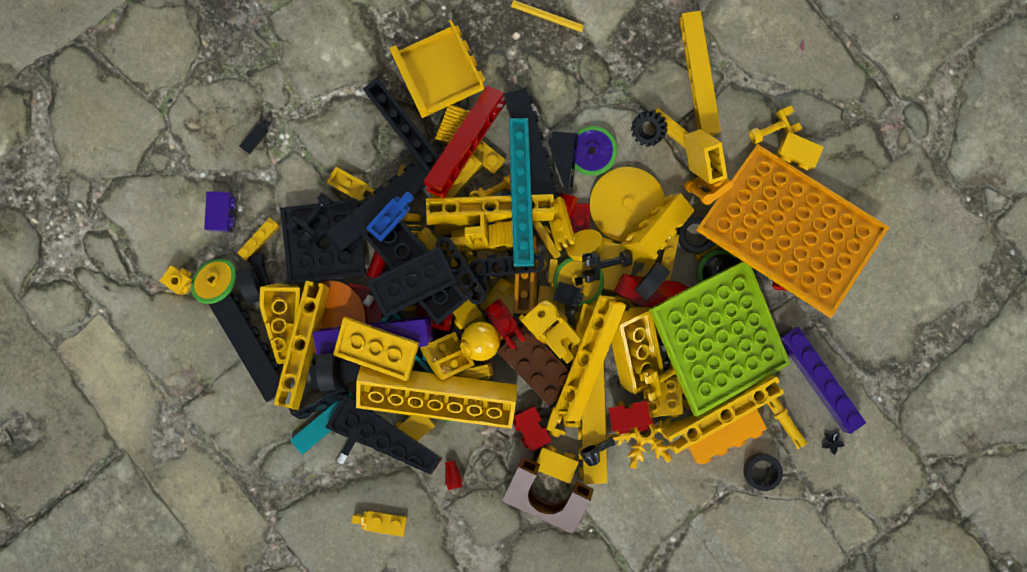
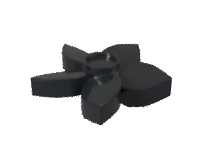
(832, 442)

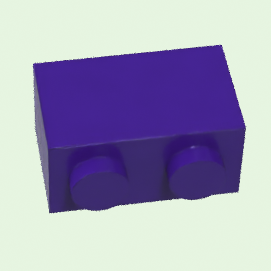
(219, 212)

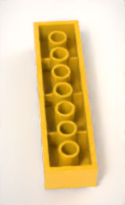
(429, 397)

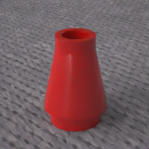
(452, 476)

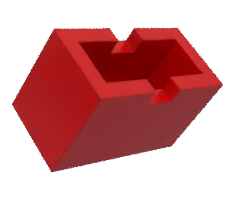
(625, 419)
(533, 434)

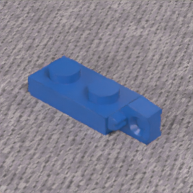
(390, 216)

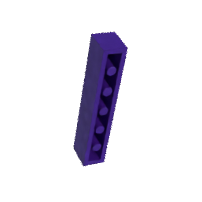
(416, 329)
(822, 380)

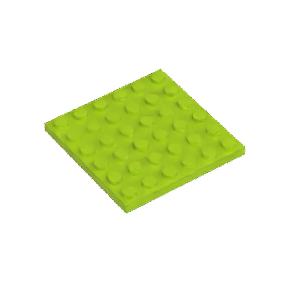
(720, 337)

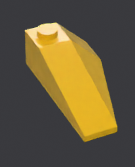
(279, 310)

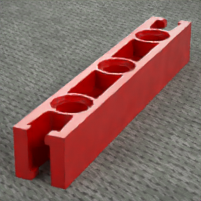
(464, 142)

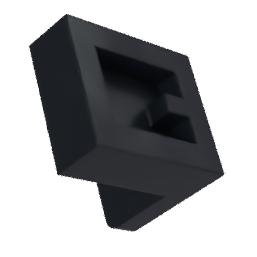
(568, 294)

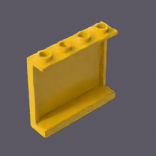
(438, 70)

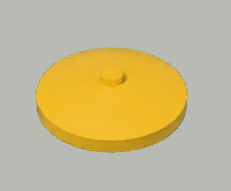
(623, 201)

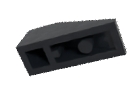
(564, 153)

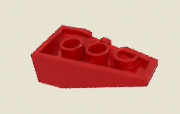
(628, 283)

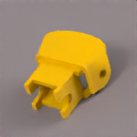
(555, 337)

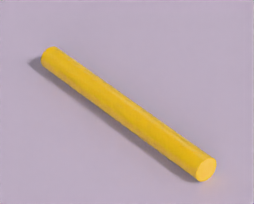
(548, 16)

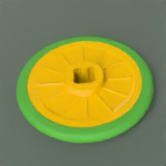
(572, 269)
(213, 281)

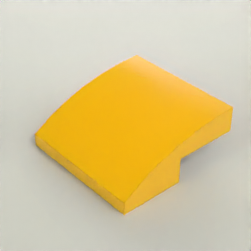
(446, 356)

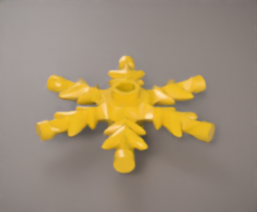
(649, 437)

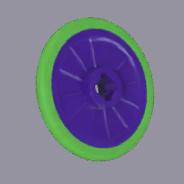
(605, 150)

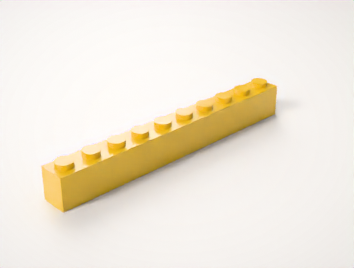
(594, 427)

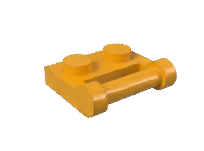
(715, 189)

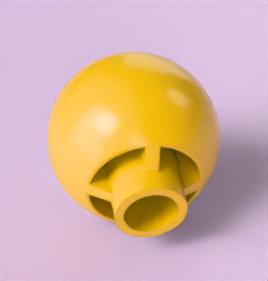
(480, 341)

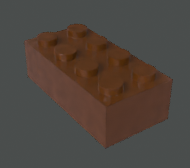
(536, 365)

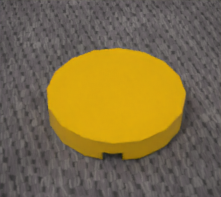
(586, 242)

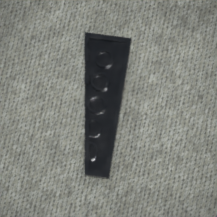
(376, 432)

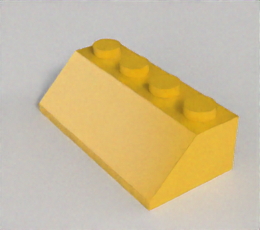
(636, 349)

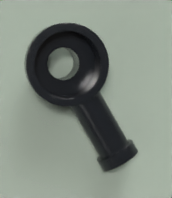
(591, 453)

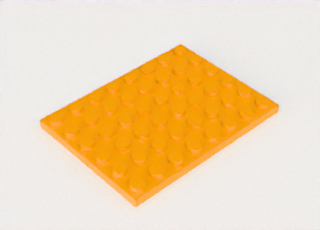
(793, 230)

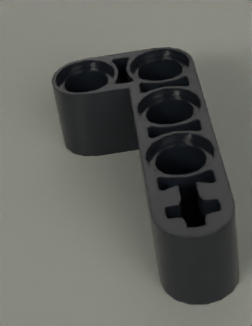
(507, 270)

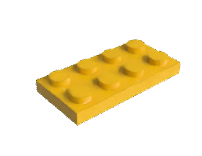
(376, 348)

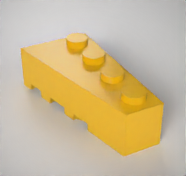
(658, 228)

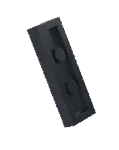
(319, 401)

